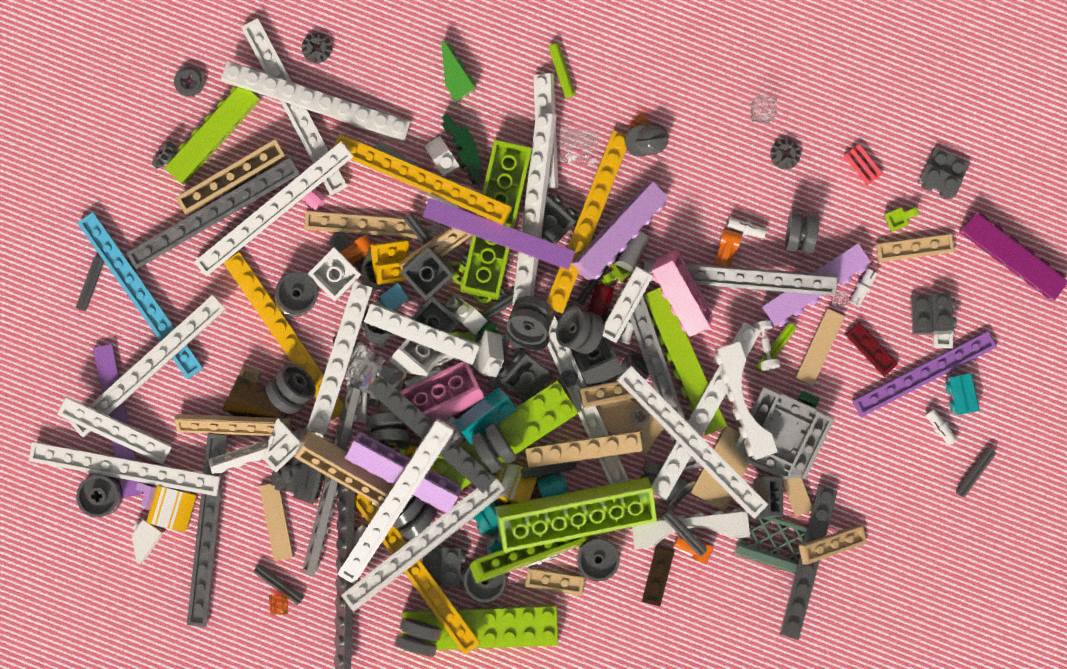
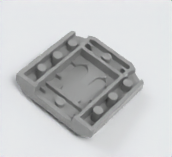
(796, 430)

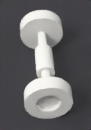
(769, 364)

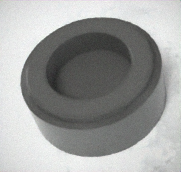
(339, 241)

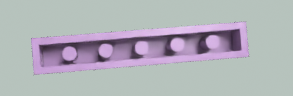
(620, 231)
(791, 303)
(390, 465)

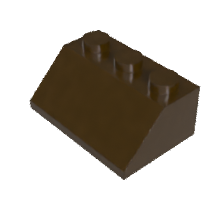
(250, 400)

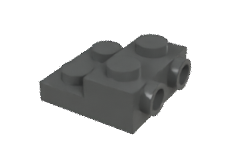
(943, 174)
(557, 219)
(932, 314)
(524, 375)
(291, 476)
(445, 565)

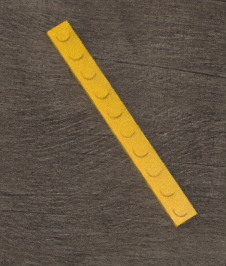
(426, 181)
(588, 218)
(276, 322)
(425, 585)

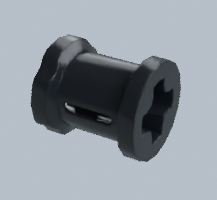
(571, 383)

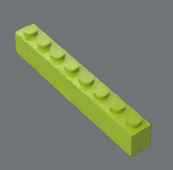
(680, 354)

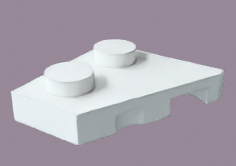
(281, 446)

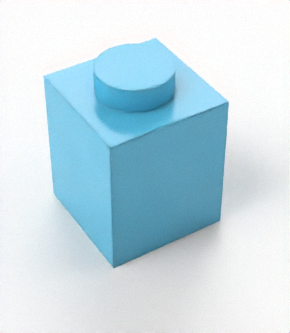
(394, 297)

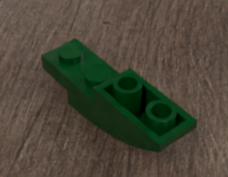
(469, 154)

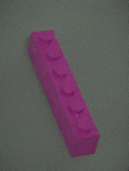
(1013, 256)

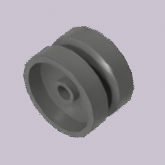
(803, 231)
(292, 305)
(530, 320)
(579, 330)
(290, 389)
(388, 430)
(491, 449)
(88, 498)
(414, 518)
(595, 570)
(484, 592)
(419, 637)

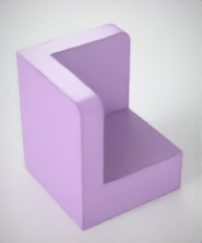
(149, 491)

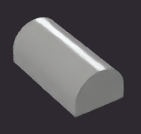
(630, 256)

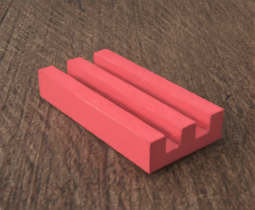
(872, 177)

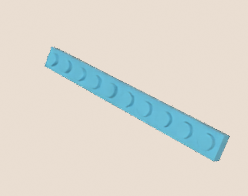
(136, 290)

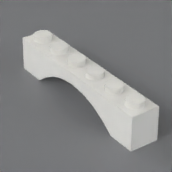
(421, 333)
(732, 361)
(731, 525)

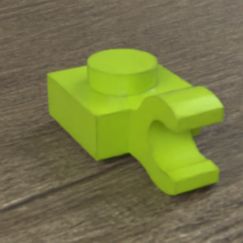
(898, 218)
(616, 273)

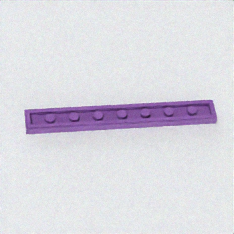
(498, 234)
(924, 373)
(108, 375)

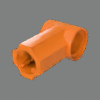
(728, 244)
(357, 250)
(683, 547)

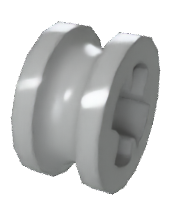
(635, 420)

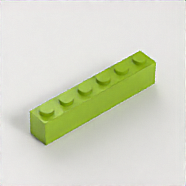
(211, 134)
(504, 562)

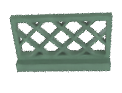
(768, 558)

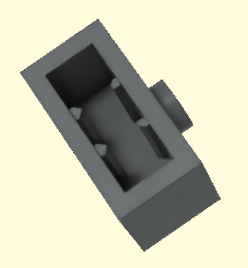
(771, 491)

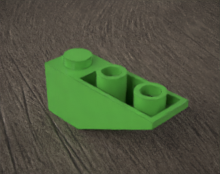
(456, 80)

